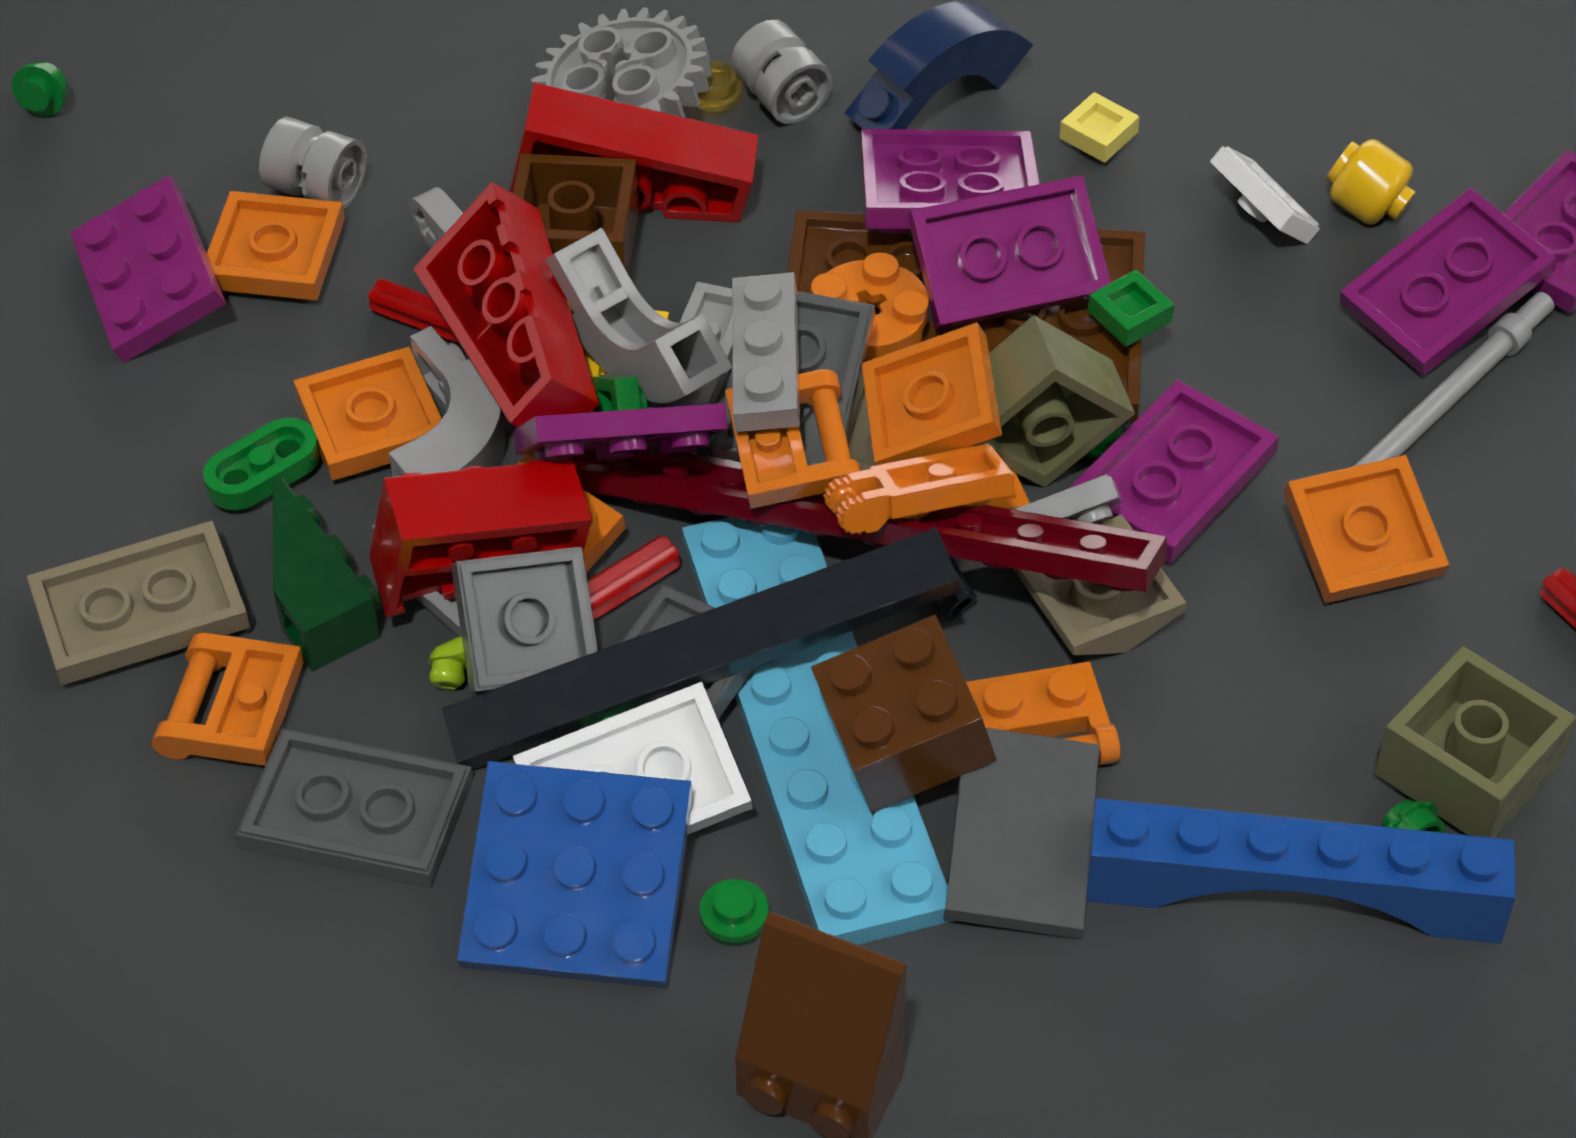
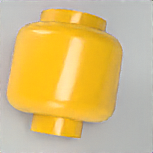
(1371, 182)

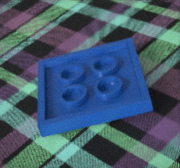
(576, 874)

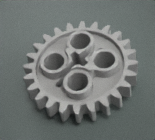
(632, 62)

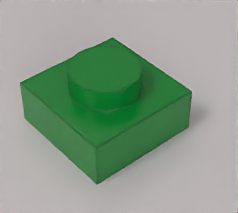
(1131, 308)
(618, 393)

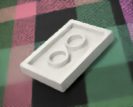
(660, 739)

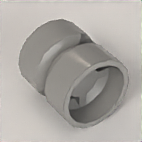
(781, 71)
(312, 163)

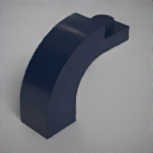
(930, 53)

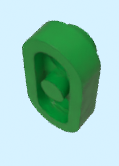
(246, 469)

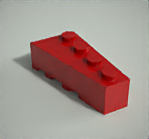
(509, 308)

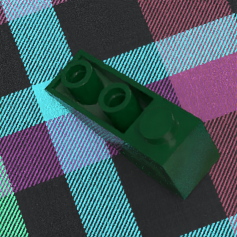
(314, 587)

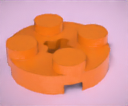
(888, 287)

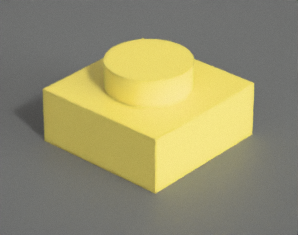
(1099, 127)

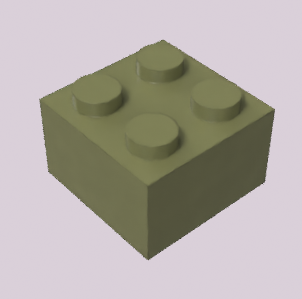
(1052, 400)
(1474, 744)

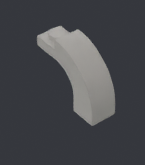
(626, 331)
(473, 423)

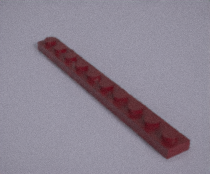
(977, 533)

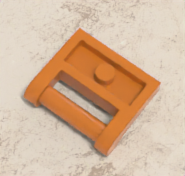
(775, 458)
(247, 704)
(1049, 705)

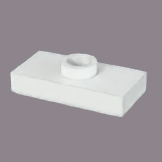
(1263, 196)

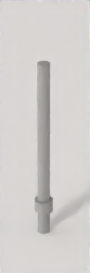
(1504, 338)

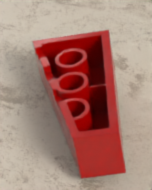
(682, 163)

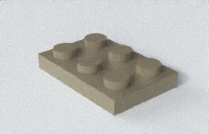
(137, 602)

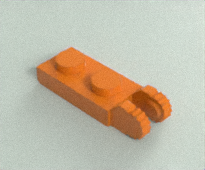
(918, 486)

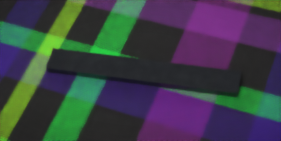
(701, 649)

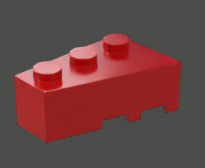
(471, 515)

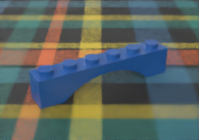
(1430, 879)

